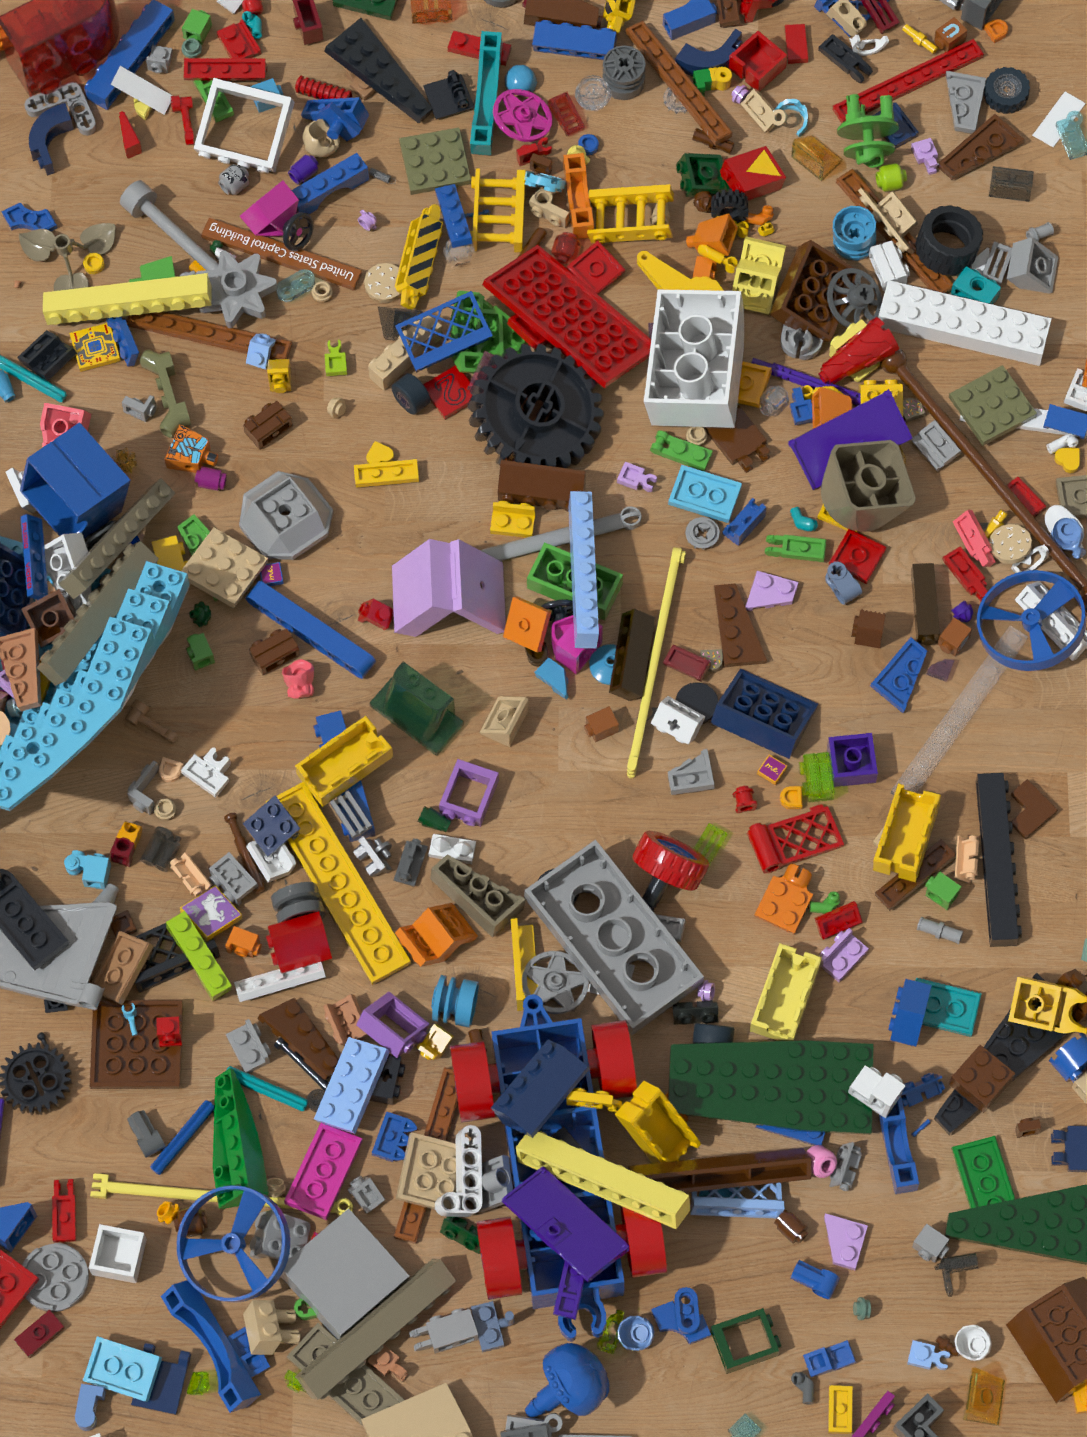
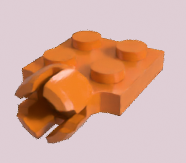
(786, 899)

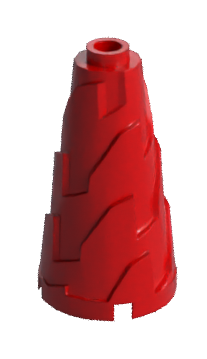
(861, 351)

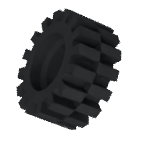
(730, 199)

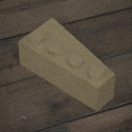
(477, 895)

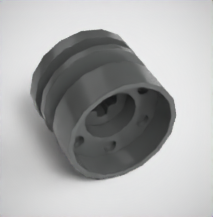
(624, 72)

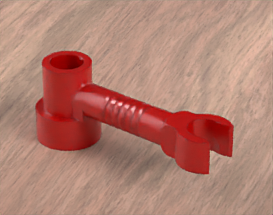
(182, 105)

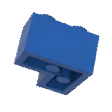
(909, 1012)

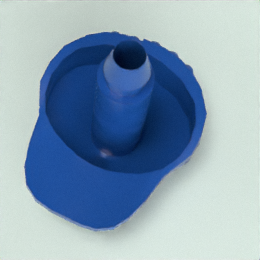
(574, 1380)

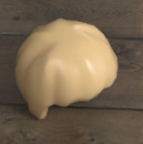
(317, 141)

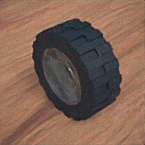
(1017, 88)

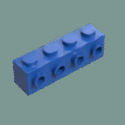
(572, 40)

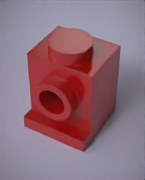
(169, 1031)

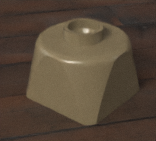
(866, 485)

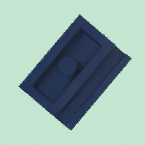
(906, 128)

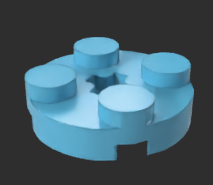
(549, 182)

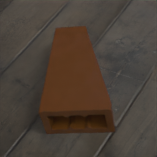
(562, 11)

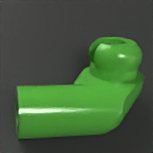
(827, 905)

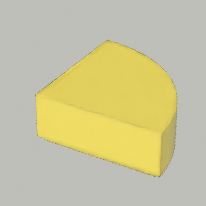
(142, 109)

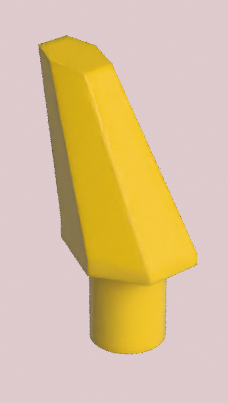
(995, 523)

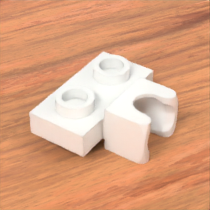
(208, 772)

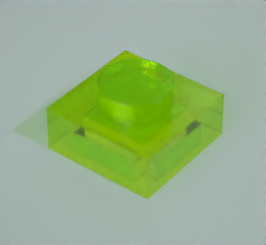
(292, 1382)

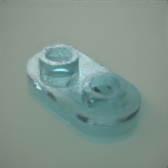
(294, 285)

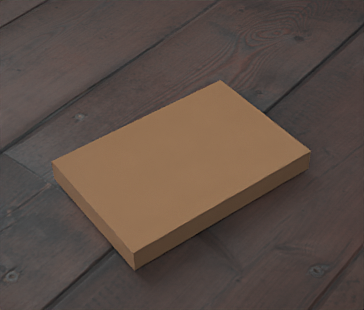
(122, 966)

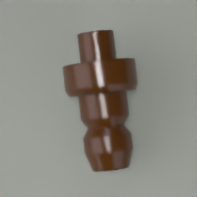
(944, 1343)

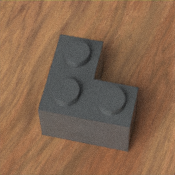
(919, 1419)

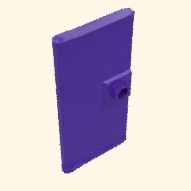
(868, 422)
(565, 1224)

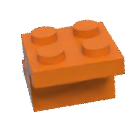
(436, 934)

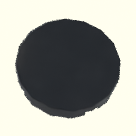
(699, 698)

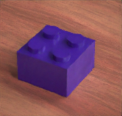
(852, 759)

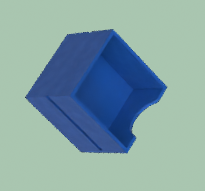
(74, 483)

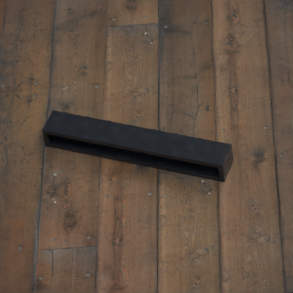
(997, 861)

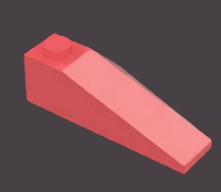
(59, 419)

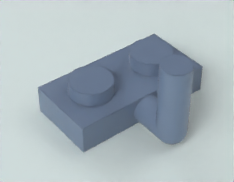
(489, 1326)

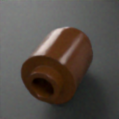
(791, 1227)

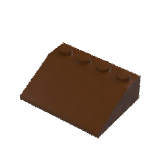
(804, 291)

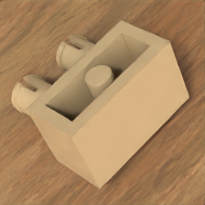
(263, 1328)

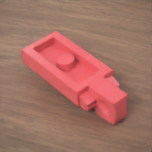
(974, 538)

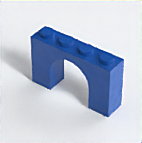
(689, 18)

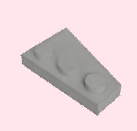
(965, 99)

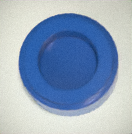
(589, 143)

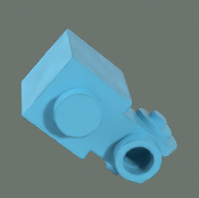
(95, 868)

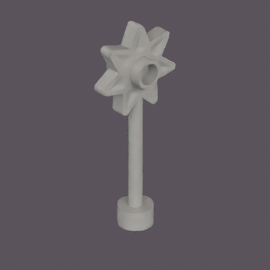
(234, 284)

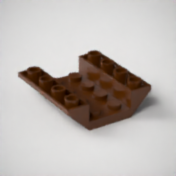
(1055, 1337)

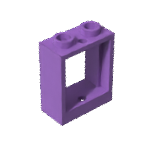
(476, 774)
(400, 1014)

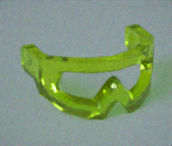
(616, 1318)

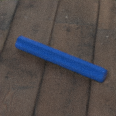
(182, 1137)

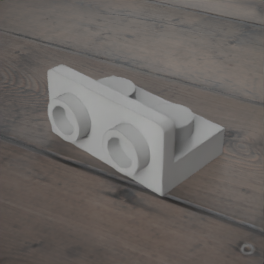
(232, 878)
(248, 1047)

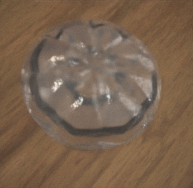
(593, 93)

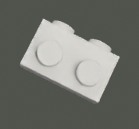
(276, 865)

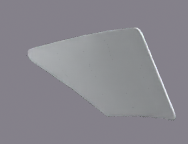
(980, 261)

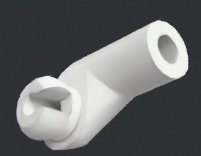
(1066, 440)

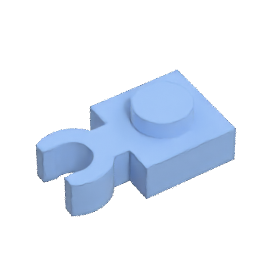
(923, 1355)

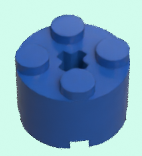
(1071, 1058)

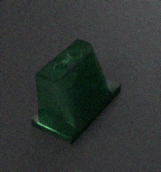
(418, 708)

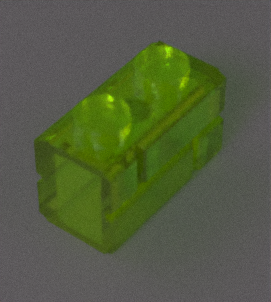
(817, 776)

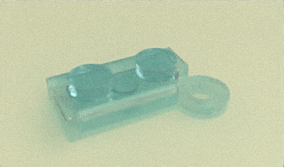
(1072, 135)

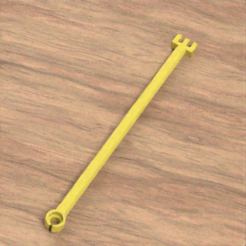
(677, 557)
(177, 1193)

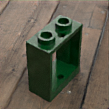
(723, 1348)

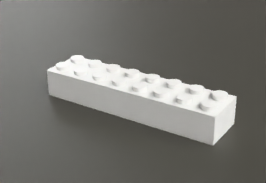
(964, 323)

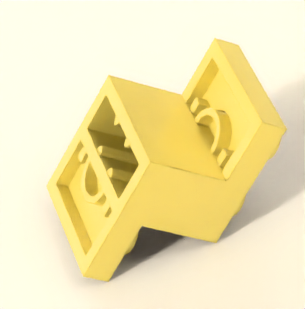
(759, 273)

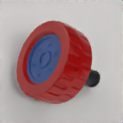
(668, 863)

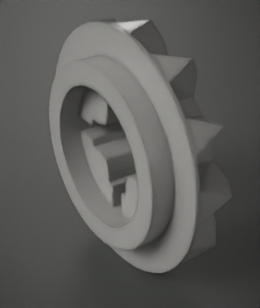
(703, 524)

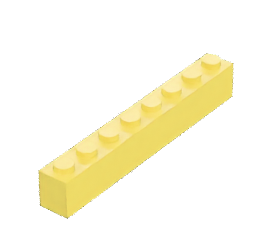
(127, 299)
(604, 1179)

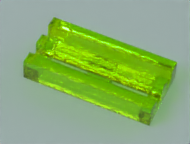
(717, 847)

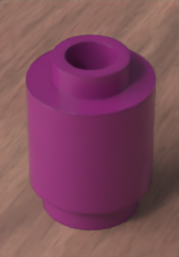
(210, 478)

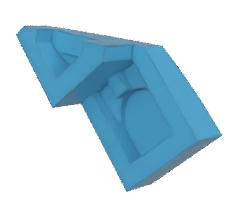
(554, 676)

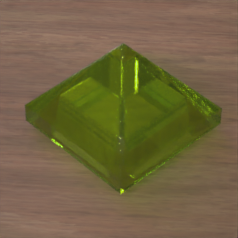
(199, 1383)

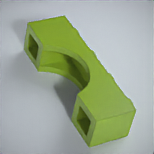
(199, 955)

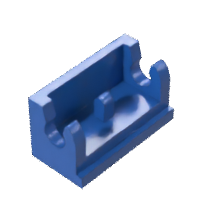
(1066, 421)
(745, 522)

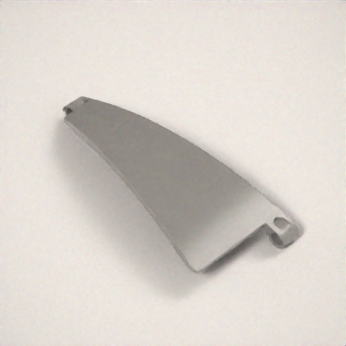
(68, 972)

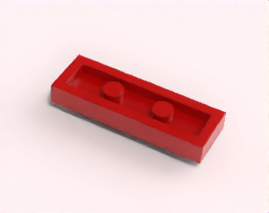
(469, 46)

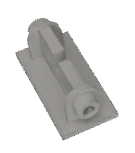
(848, 1156)

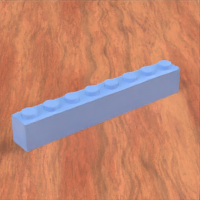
(583, 570)

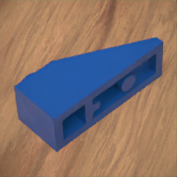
(350, 106)

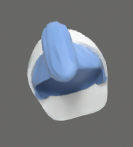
(1065, 530)

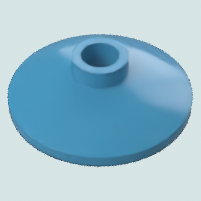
(598, 663)

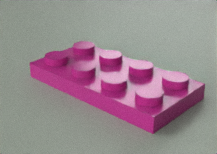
(323, 1171)

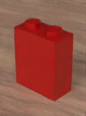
(298, 942)

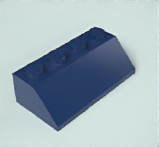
(539, 1088)

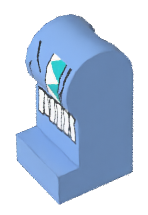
(87, 1405)

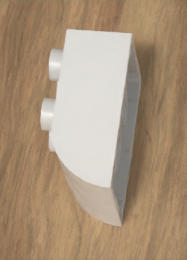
(695, 358)

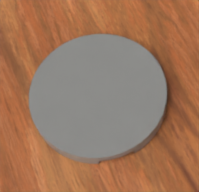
(61, 1277)

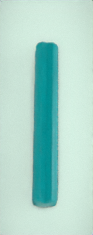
(32, 379)
(270, 1090)

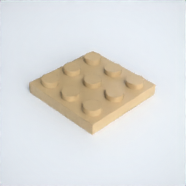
(224, 567)
(428, 1171)

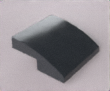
(47, 355)

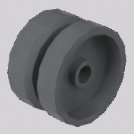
(297, 901)

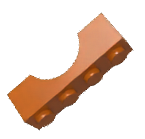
(577, 194)

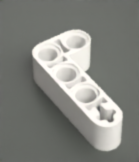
(465, 1170)

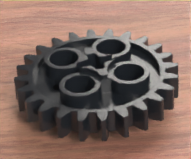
(53, 1070)

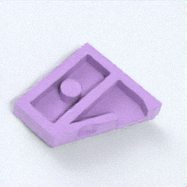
(771, 591)
(844, 1240)

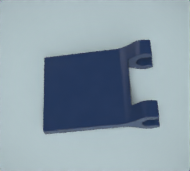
(167, 1385)

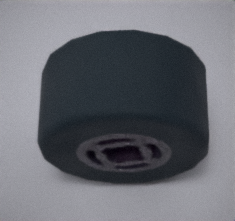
(411, 393)
(712, 1034)

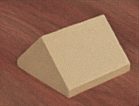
(505, 719)

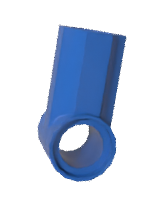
(820, 1281)

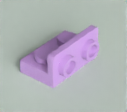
(842, 955)

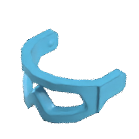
(799, 108)

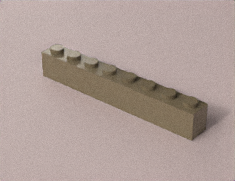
(117, 538)
(93, 616)
(375, 1329)

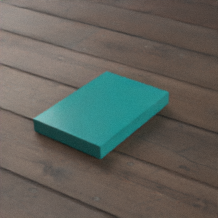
(951, 1008)

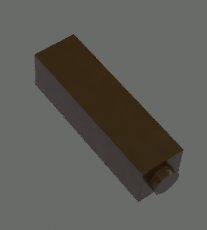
(925, 603)

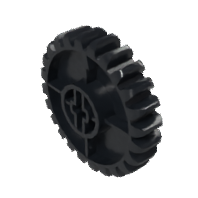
(542, 377)

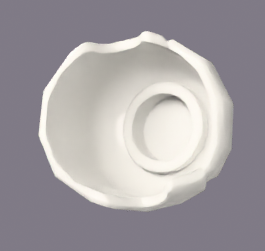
(973, 1342)

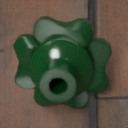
(200, 614)

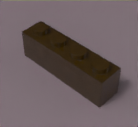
(632, 654)

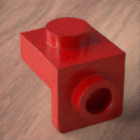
(376, 613)

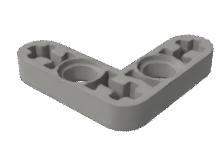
(70, 101)

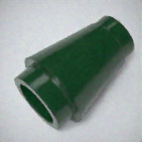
(433, 819)

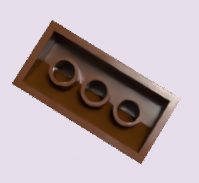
(538, 484)

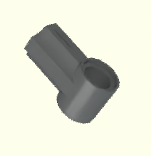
(148, 1138)

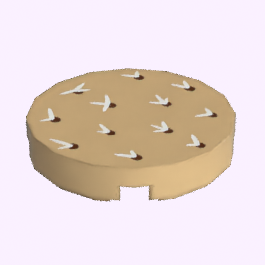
(381, 282)
(1010, 543)

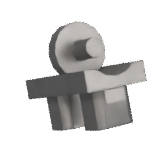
(368, 849)

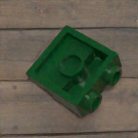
(701, 173)

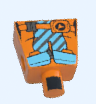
(189, 451)

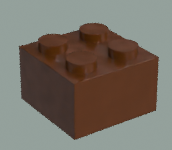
(981, 1078)

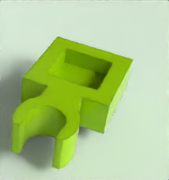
(335, 361)

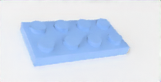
(351, 1085)

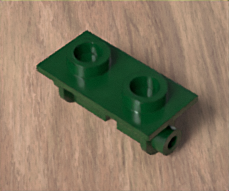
(455, 1230)

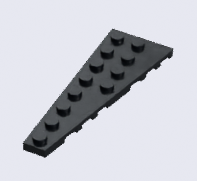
(1017, 1048)

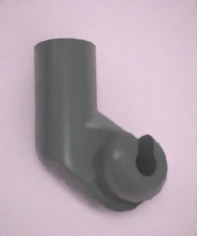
(806, 1385)

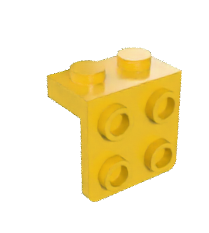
(871, 389)

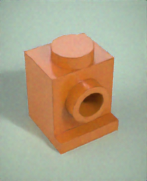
(705, 267)
(243, 943)

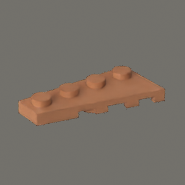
(21, 659)

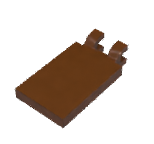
(740, 441)

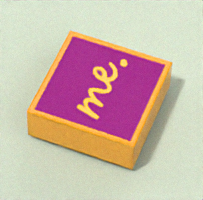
(772, 769)

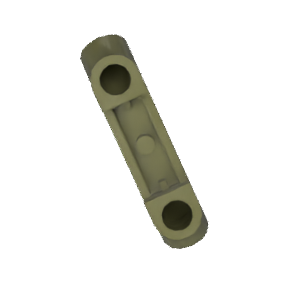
(163, 366)

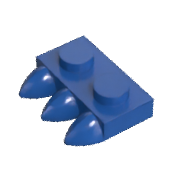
(392, 1136)

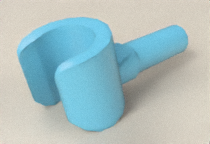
(130, 1016)

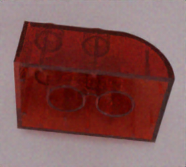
(57, 39)

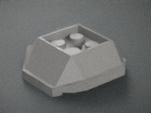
(286, 535)

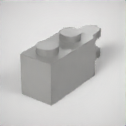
(447, 1331)

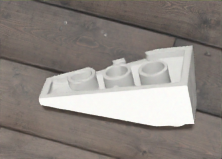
(61, 557)

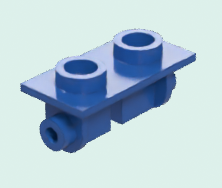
(928, 1085)

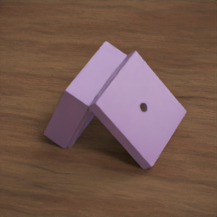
(445, 580)

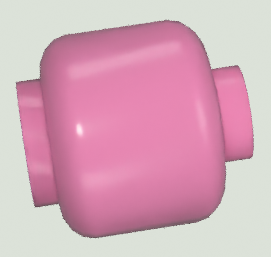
(822, 1161)

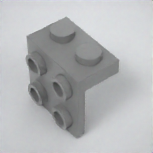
(268, 1237)

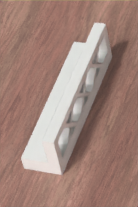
(1059, 625)

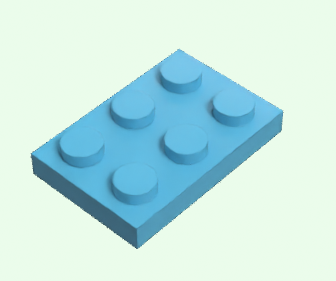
(705, 494)
(122, 1369)

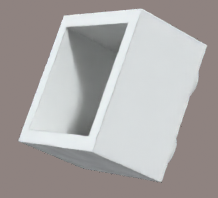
(117, 1253)

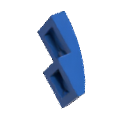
(829, 1359)
(253, 1363)

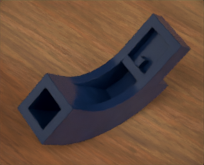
(692, 59)
(44, 130)

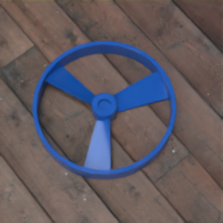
(1032, 619)
(234, 1242)

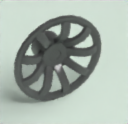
(858, 296)

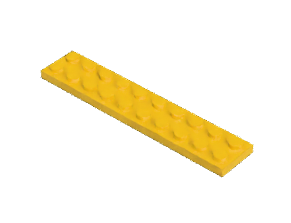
(342, 888)

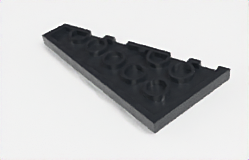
(371, 62)

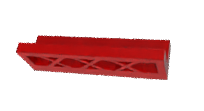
(225, 68)

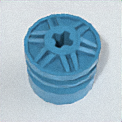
(854, 232)
(455, 1001)

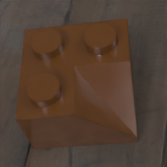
(50, 615)

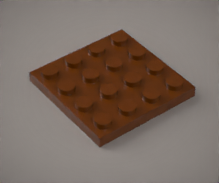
(130, 1060)

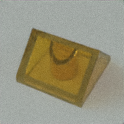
(815, 156)
(983, 1398)

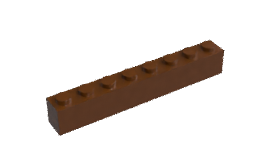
(730, 1170)

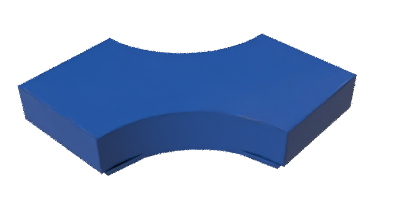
(21, 217)
(666, 1321)

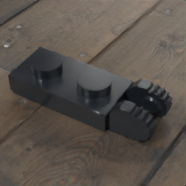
(844, 58)

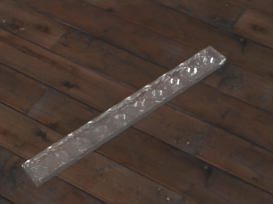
(960, 713)

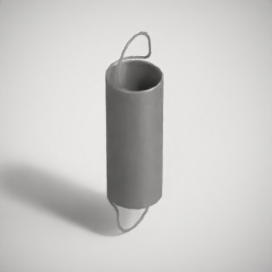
(380, 175)

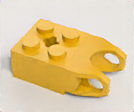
(1056, 1006)

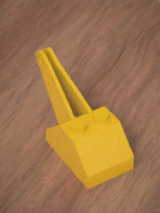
(668, 278)

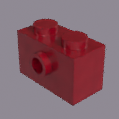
(307, 21)

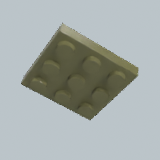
(434, 160)
(992, 405)

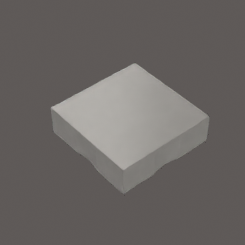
(343, 1273)

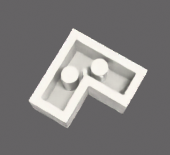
(877, 1091)

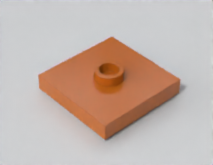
(527, 624)

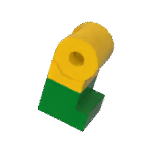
(712, 79)

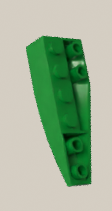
(235, 1142)

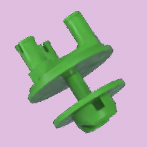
(867, 128)

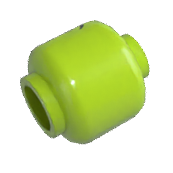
(890, 177)

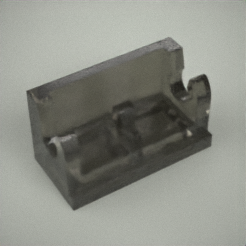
(1011, 184)

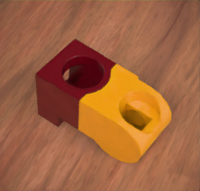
(125, 844)

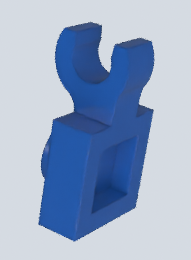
(800, 409)

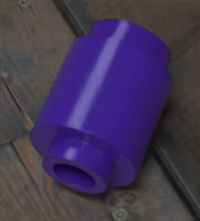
(303, 169)

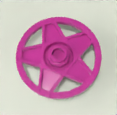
(522, 115)

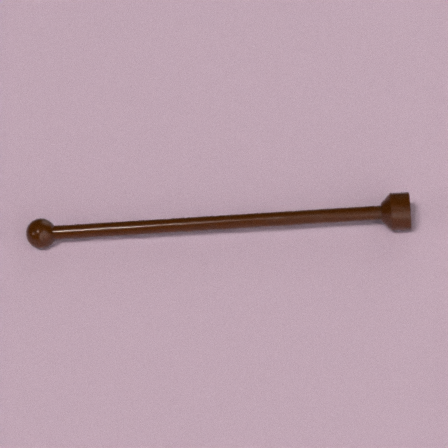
(897, 365)

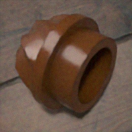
(703, 201)

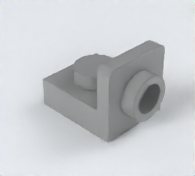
(159, 59)
(139, 410)
(365, 1193)

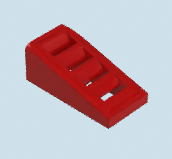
(131, 142)

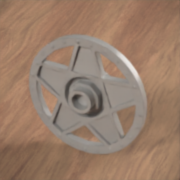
(555, 981)

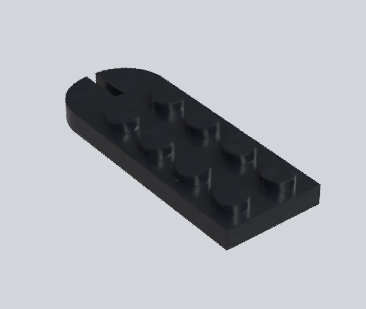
(27, 924)

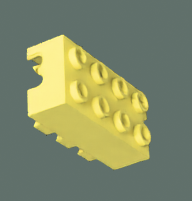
(785, 994)

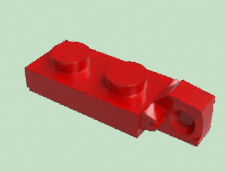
(966, 572)

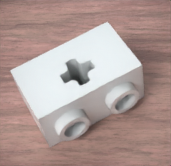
(672, 711)

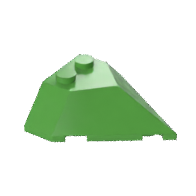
(496, 319)

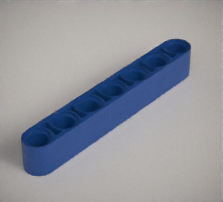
(310, 629)

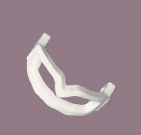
(880, 43)
(1043, 550)

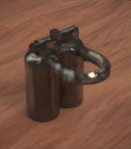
(161, 849)
(956, 1264)

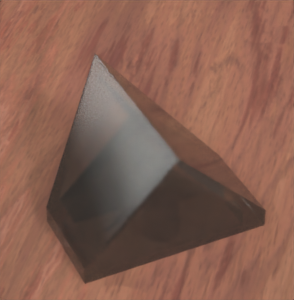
(392, 316)

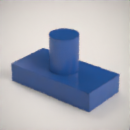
(339, 123)

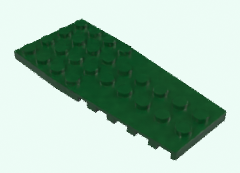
(772, 1084)

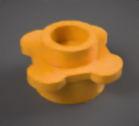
(167, 1212)

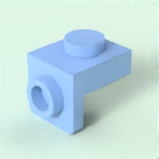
(260, 350)

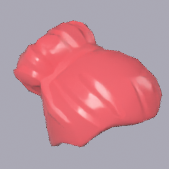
(299, 679)

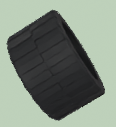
(956, 222)

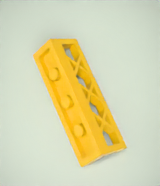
(523, 952)

